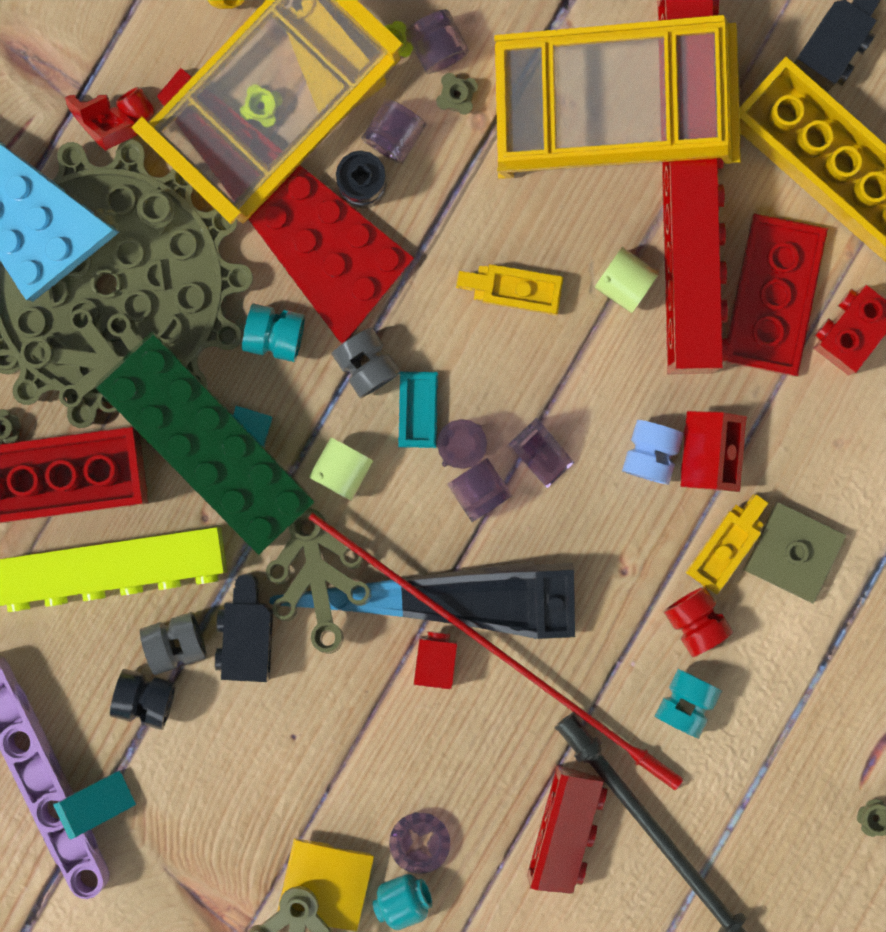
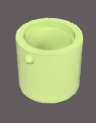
(627, 280)
(341, 468)

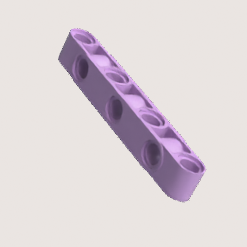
(41, 781)

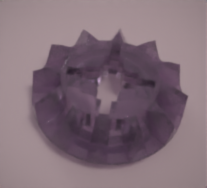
(416, 860)

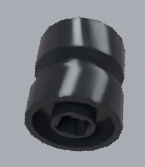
(361, 179)
(142, 699)

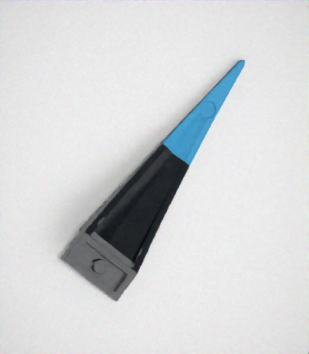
(503, 598)

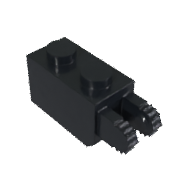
(836, 40)
(246, 634)

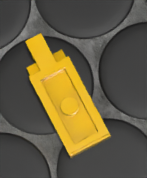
(513, 288)
(728, 545)

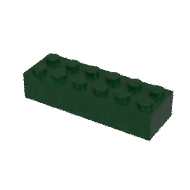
(204, 442)

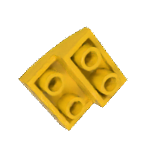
(334, 876)

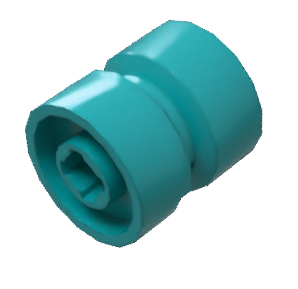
(273, 332)
(694, 691)

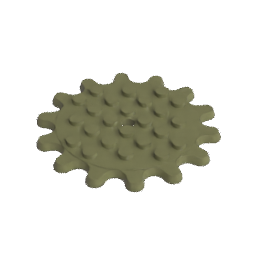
(164, 276)

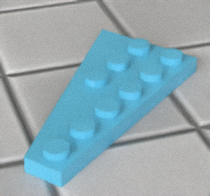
(42, 227)

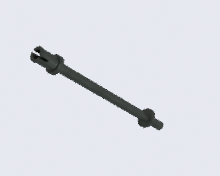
(589, 751)

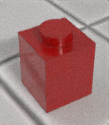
(435, 661)

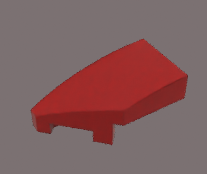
(101, 121)

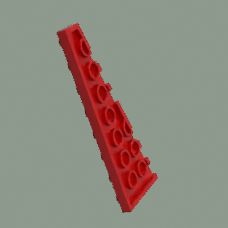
(323, 245)

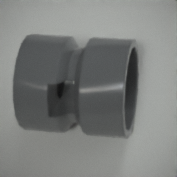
(374, 373)
(160, 647)

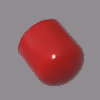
(135, 105)

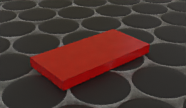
(775, 294)

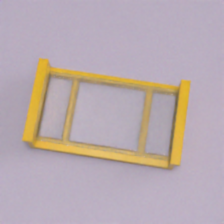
(617, 95)
(270, 99)

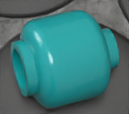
(402, 902)

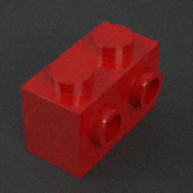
(854, 331)
(713, 451)

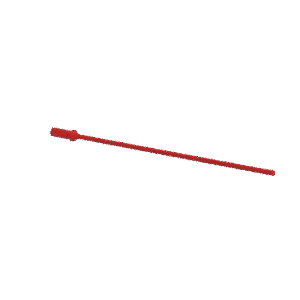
(639, 755)

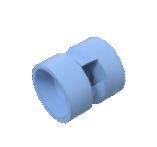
(653, 452)

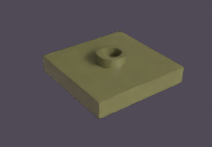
(794, 552)

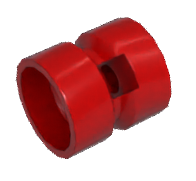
(698, 621)

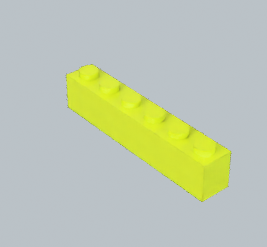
(112, 566)

